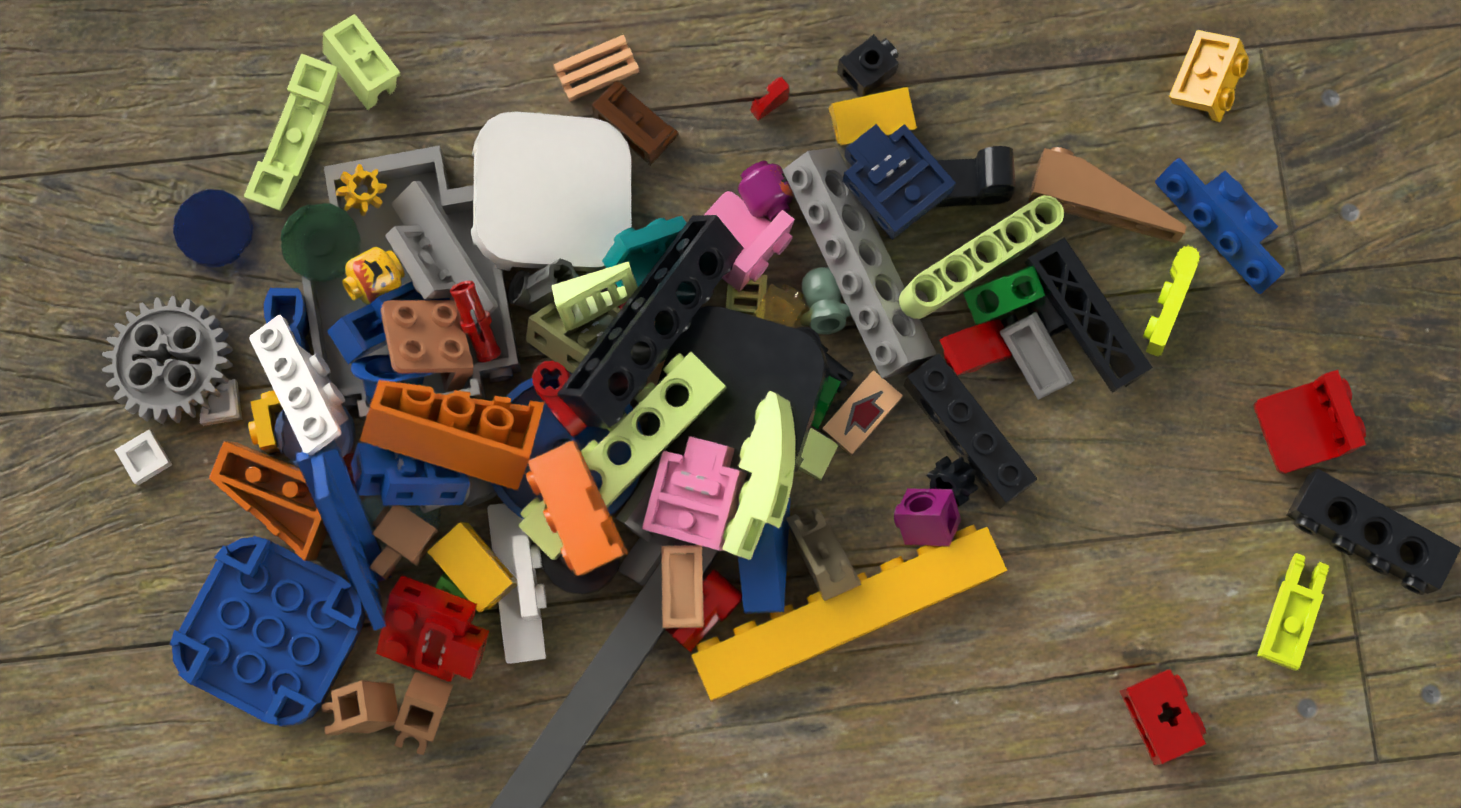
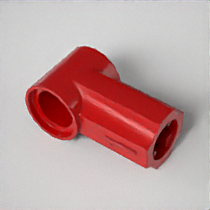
(718, 603)

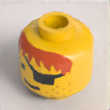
(372, 275)

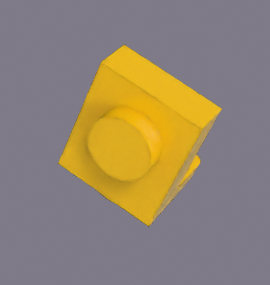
(264, 422)

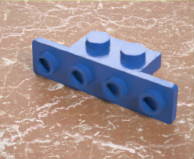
(1226, 219)

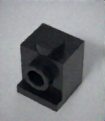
(865, 77)

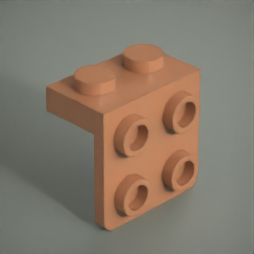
(428, 339)

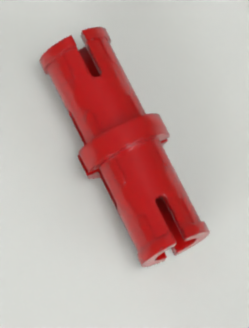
(467, 299)

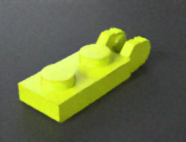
(1172, 299)
(1293, 616)

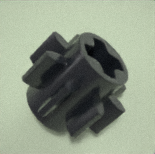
(955, 476)

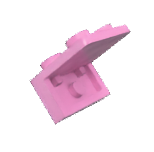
(756, 235)

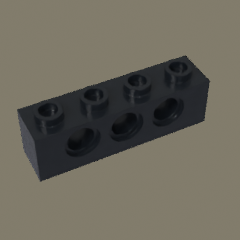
(969, 430)
(1431, 552)

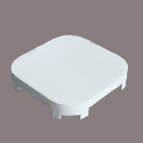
(549, 190)

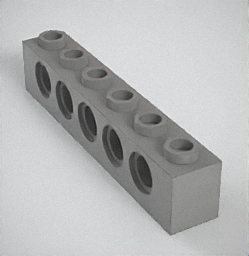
(858, 262)

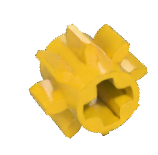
(356, 180)

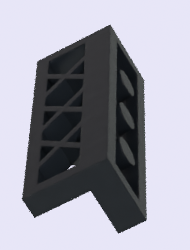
(1094, 315)

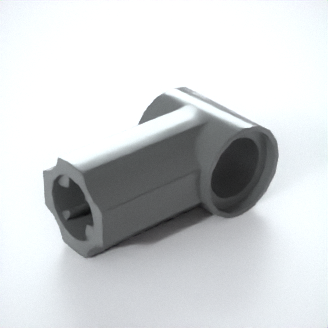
(535, 289)

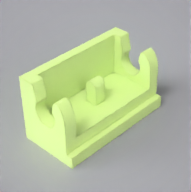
(360, 60)

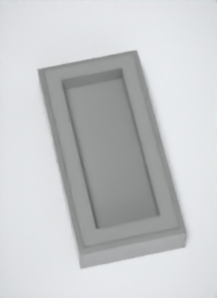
(1037, 355)

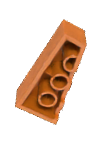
(454, 430)

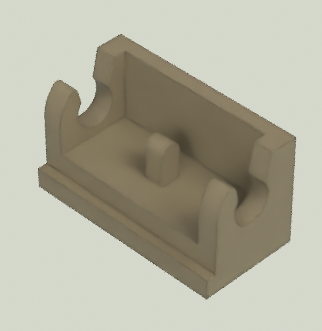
(823, 555)

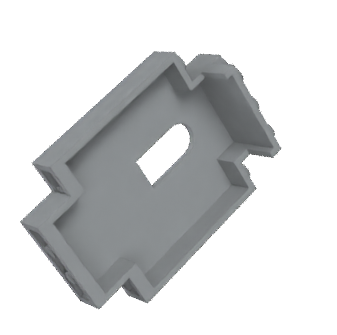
(329, 300)

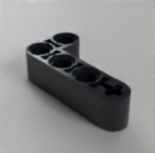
(981, 180)

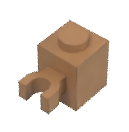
(405, 537)
(362, 708)
(422, 710)

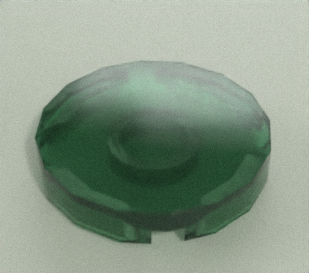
(320, 241)

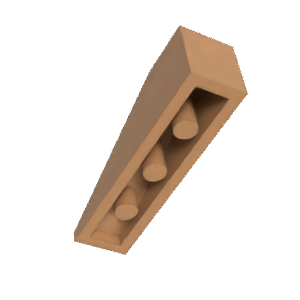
(1098, 197)

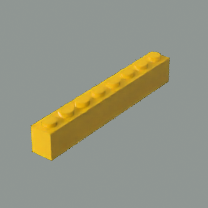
(824, 625)

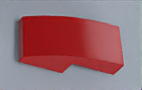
(975, 347)

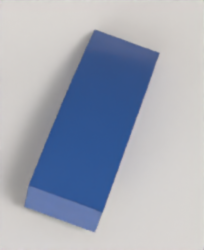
(363, 329)

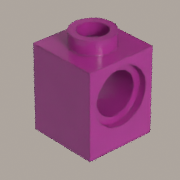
(927, 517)

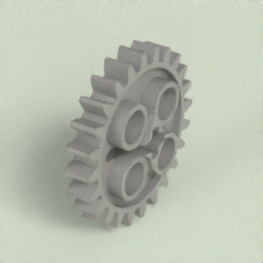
(161, 393)

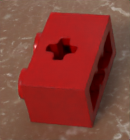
(1164, 739)

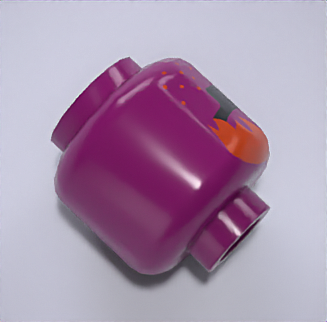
(765, 190)

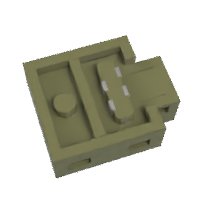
(569, 347)

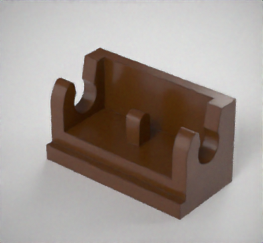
(637, 123)

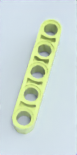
(969, 268)

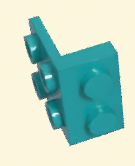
(643, 246)

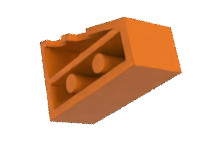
(273, 494)
(575, 508)

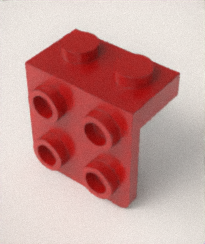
(1310, 423)

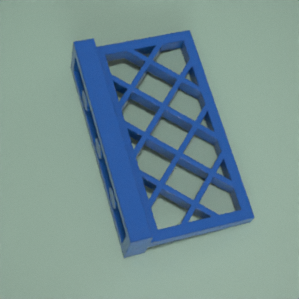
(346, 524)

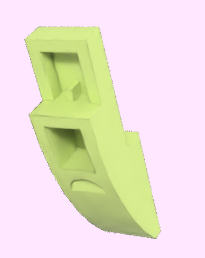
(771, 460)

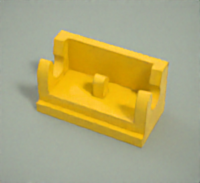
(886, 109)
(473, 566)

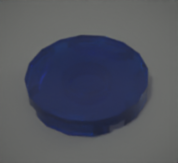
(213, 228)

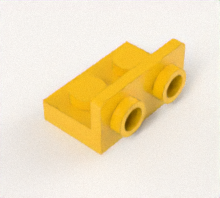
(1210, 74)

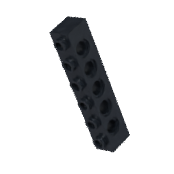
(668, 295)

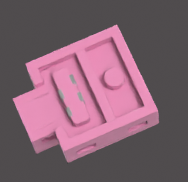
(695, 494)

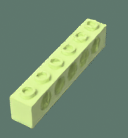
(703, 391)

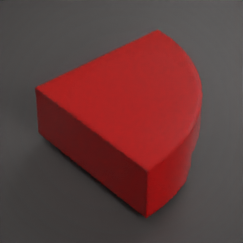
(777, 95)

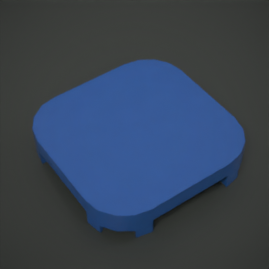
(268, 632)

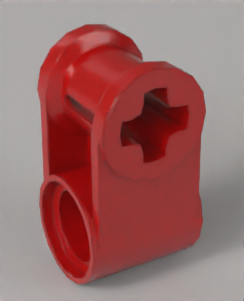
(558, 407)

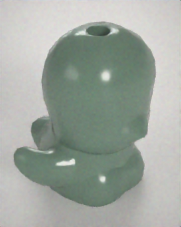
(823, 299)

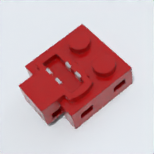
(431, 631)

